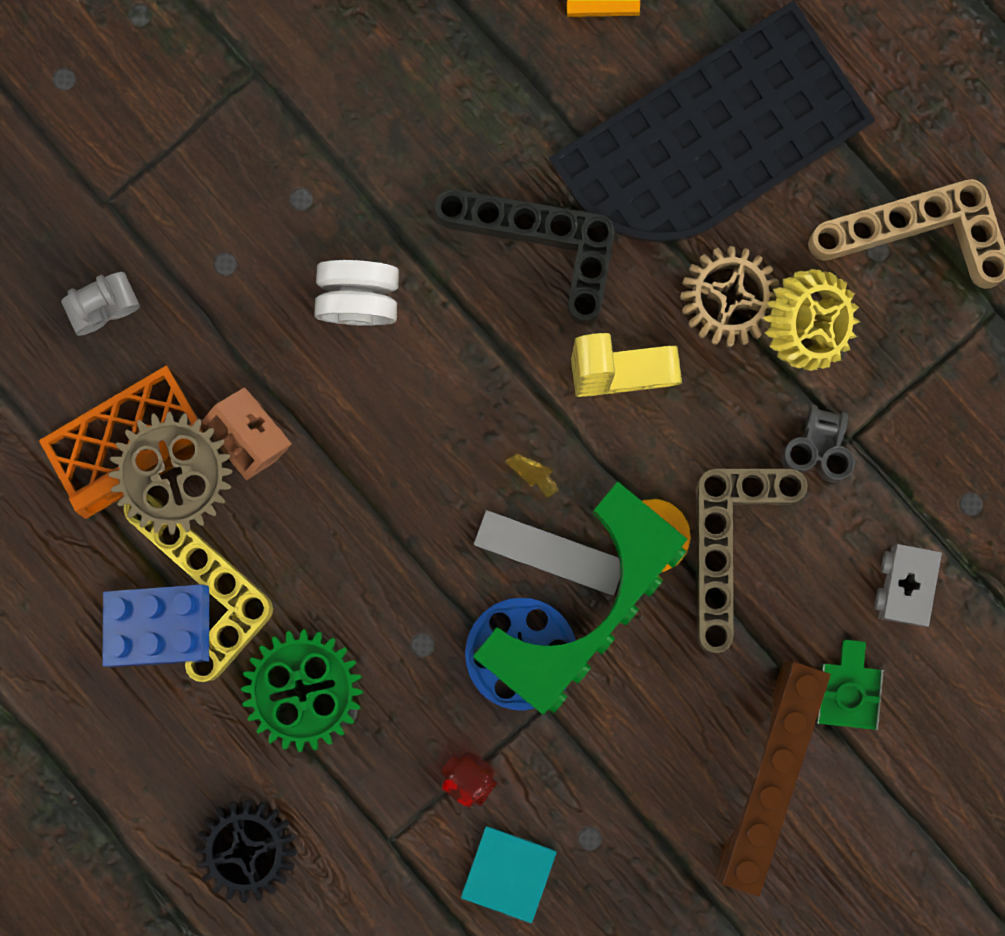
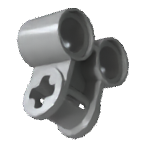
(99, 302)

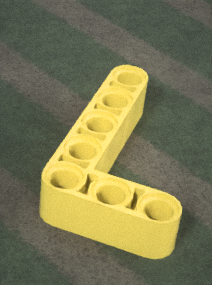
(602, 371)
(209, 575)

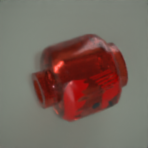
(468, 779)

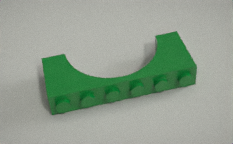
(644, 548)

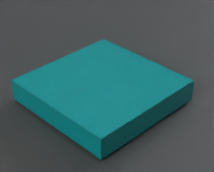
(508, 874)

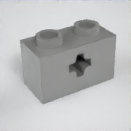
(922, 571)

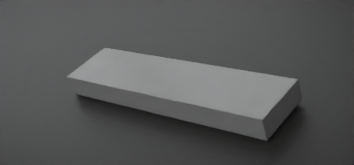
(548, 552)

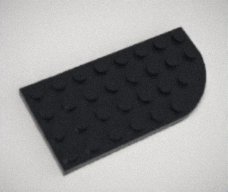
(716, 134)

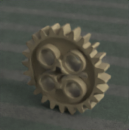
(137, 482)

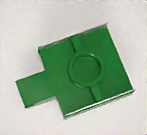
(852, 690)

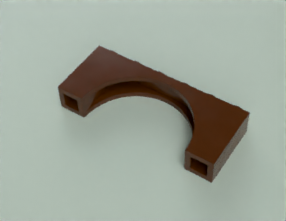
(753, 842)

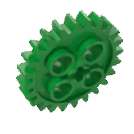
(310, 723)

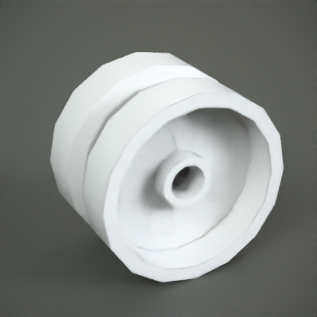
(356, 292)

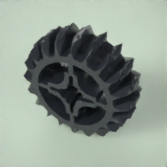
(249, 867)

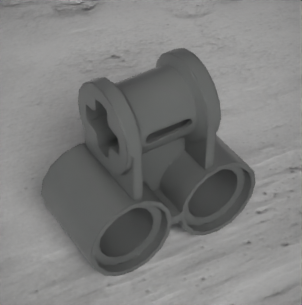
(821, 439)

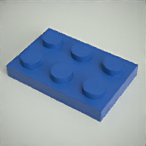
(156, 626)

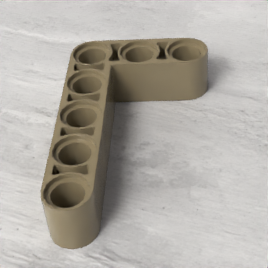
(723, 542)

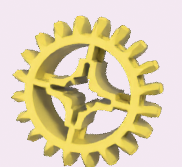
(800, 317)

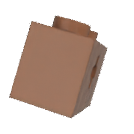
(246, 432)

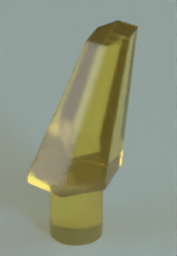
(534, 474)

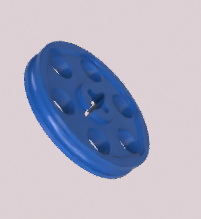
(517, 610)

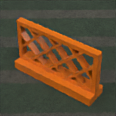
(98, 492)

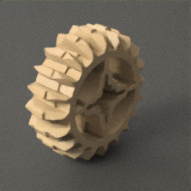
(713, 292)

